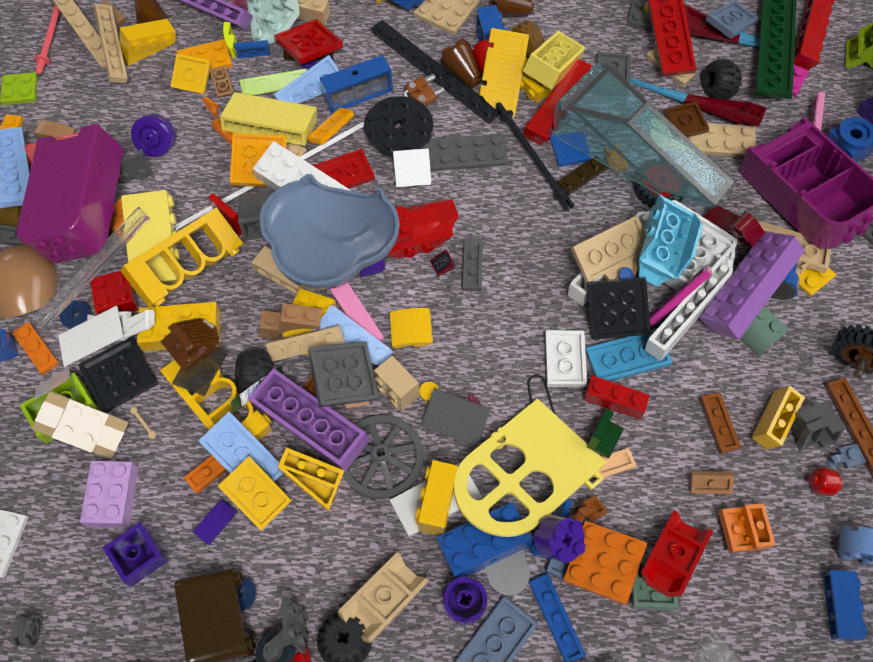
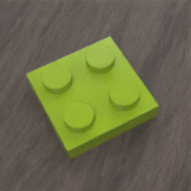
(19, 88)

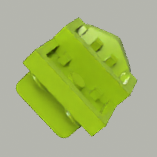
(860, 48)

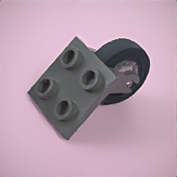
(284, 644)

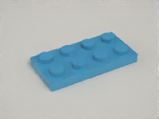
(624, 358)

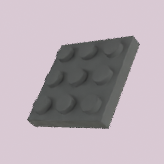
(342, 374)

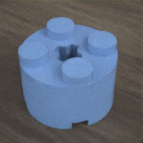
(856, 544)

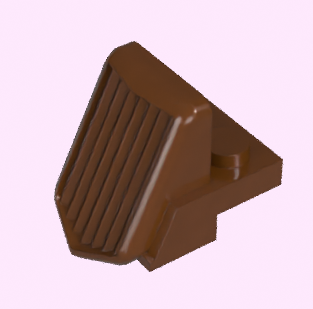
(191, 341)

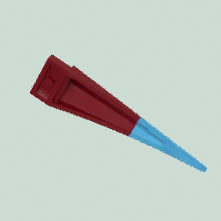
(700, 27)
(728, 109)

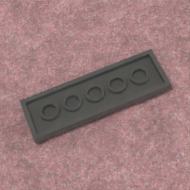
(467, 152)

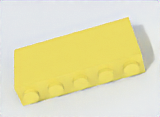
(269, 117)
(160, 226)

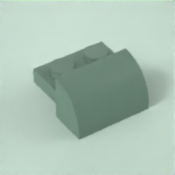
(763, 332)
(648, 598)

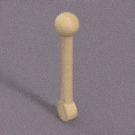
(151, 434)

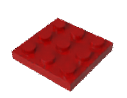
(308, 41)

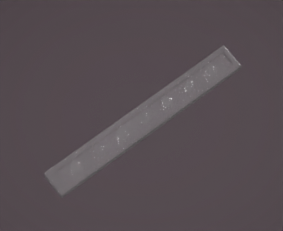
(91, 267)

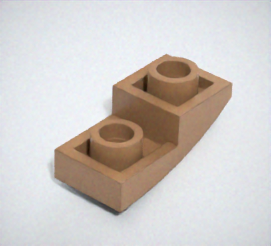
(221, 81)
(54, 129)

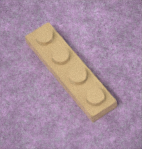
(300, 343)

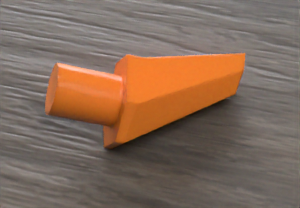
(211, 106)

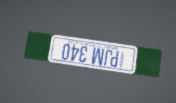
(242, 399)

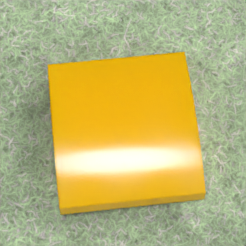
(411, 327)

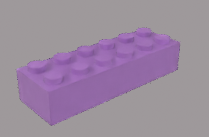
(752, 284)
(300, 415)

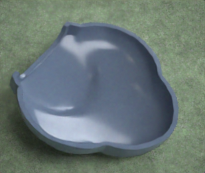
(326, 232)

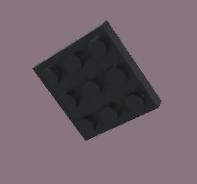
(619, 308)
(117, 375)

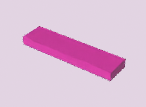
(680, 295)

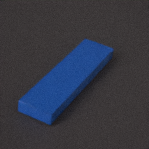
(557, 618)

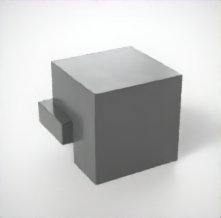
(817, 425)

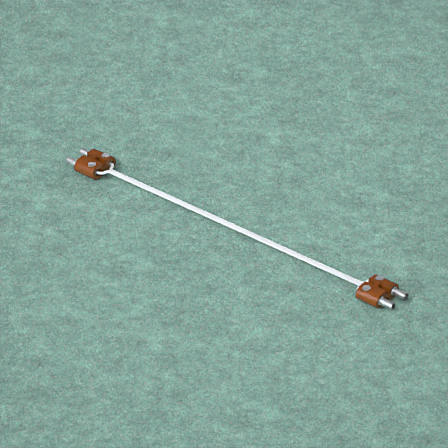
(416, 89)

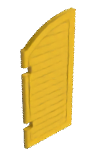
(504, 68)

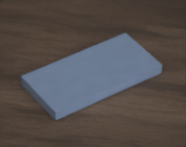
(500, 635)

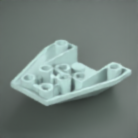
(271, 17)

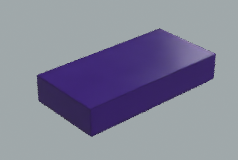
(215, 522)

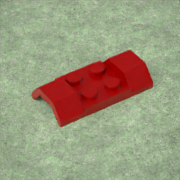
(675, 557)

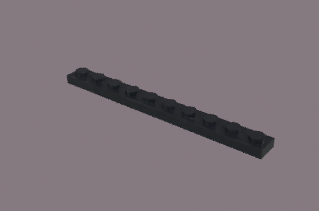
(429, 66)

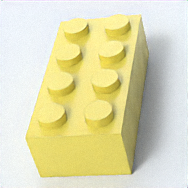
(553, 59)

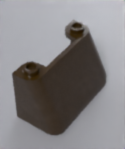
(213, 617)

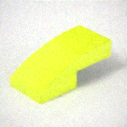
(229, 38)

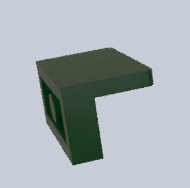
(605, 435)

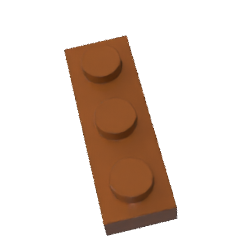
(720, 423)

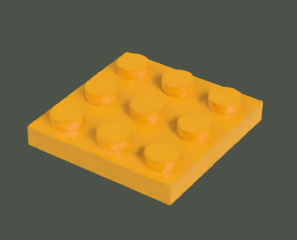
(245, 154)

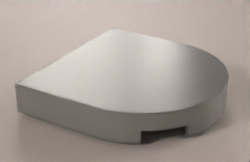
(509, 574)

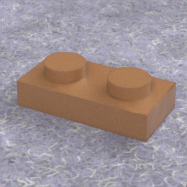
(711, 482)

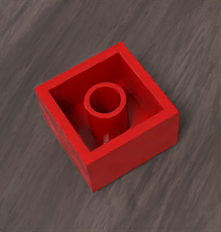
(113, 291)

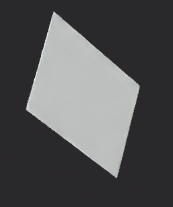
(52, 383)

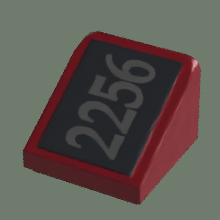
(442, 263)

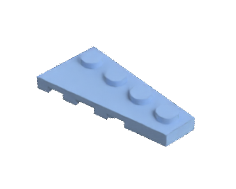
(307, 84)
(355, 333)

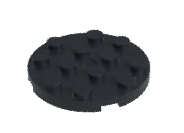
(409, 112)

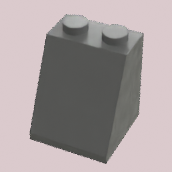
(249, 213)

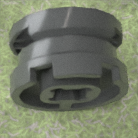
(26, 630)

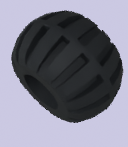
(721, 79)
(251, 367)
(329, 636)

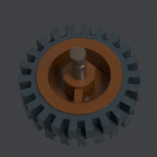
(855, 348)

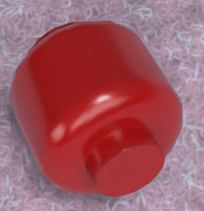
(825, 481)

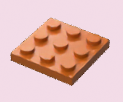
(607, 564)

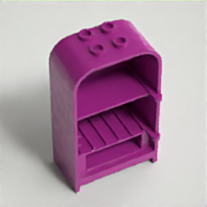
(812, 185)
(70, 195)

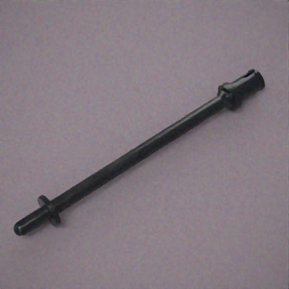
(559, 193)

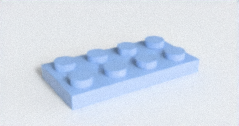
(231, 443)

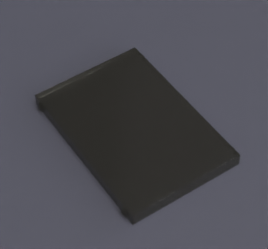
(201, 374)

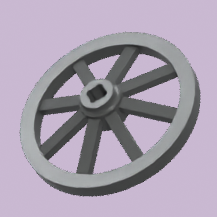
(387, 458)

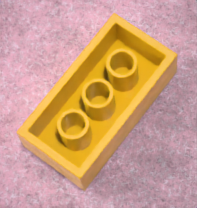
(166, 315)

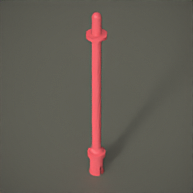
(42, 59)

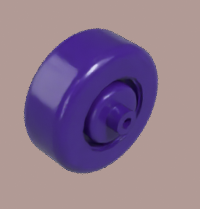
(153, 135)

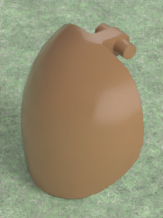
(25, 281)

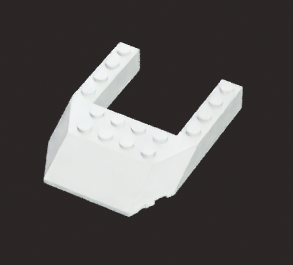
(714, 250)

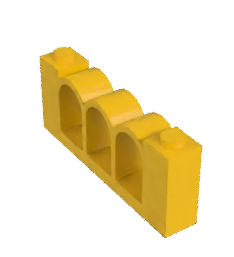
(145, 281)
(255, 423)

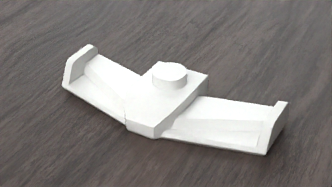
(134, 324)

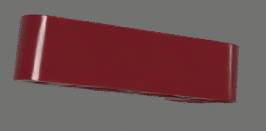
(742, 227)

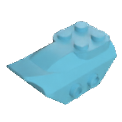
(669, 241)

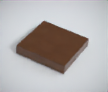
(687, 119)

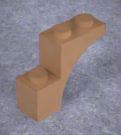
(291, 318)

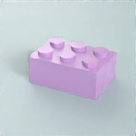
(109, 494)

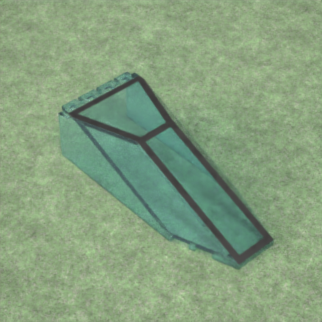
(630, 135)

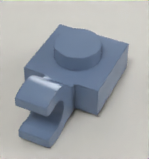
(848, 456)

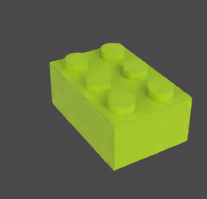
(71, 388)

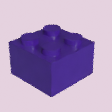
(135, 554)

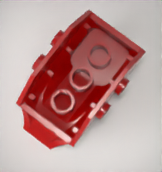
(424, 227)

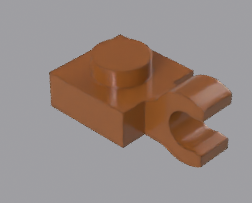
(592, 509)

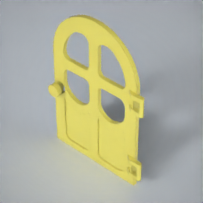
(548, 449)

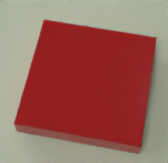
(228, 213)

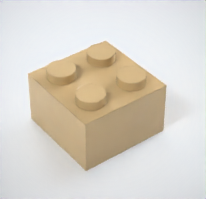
(396, 383)

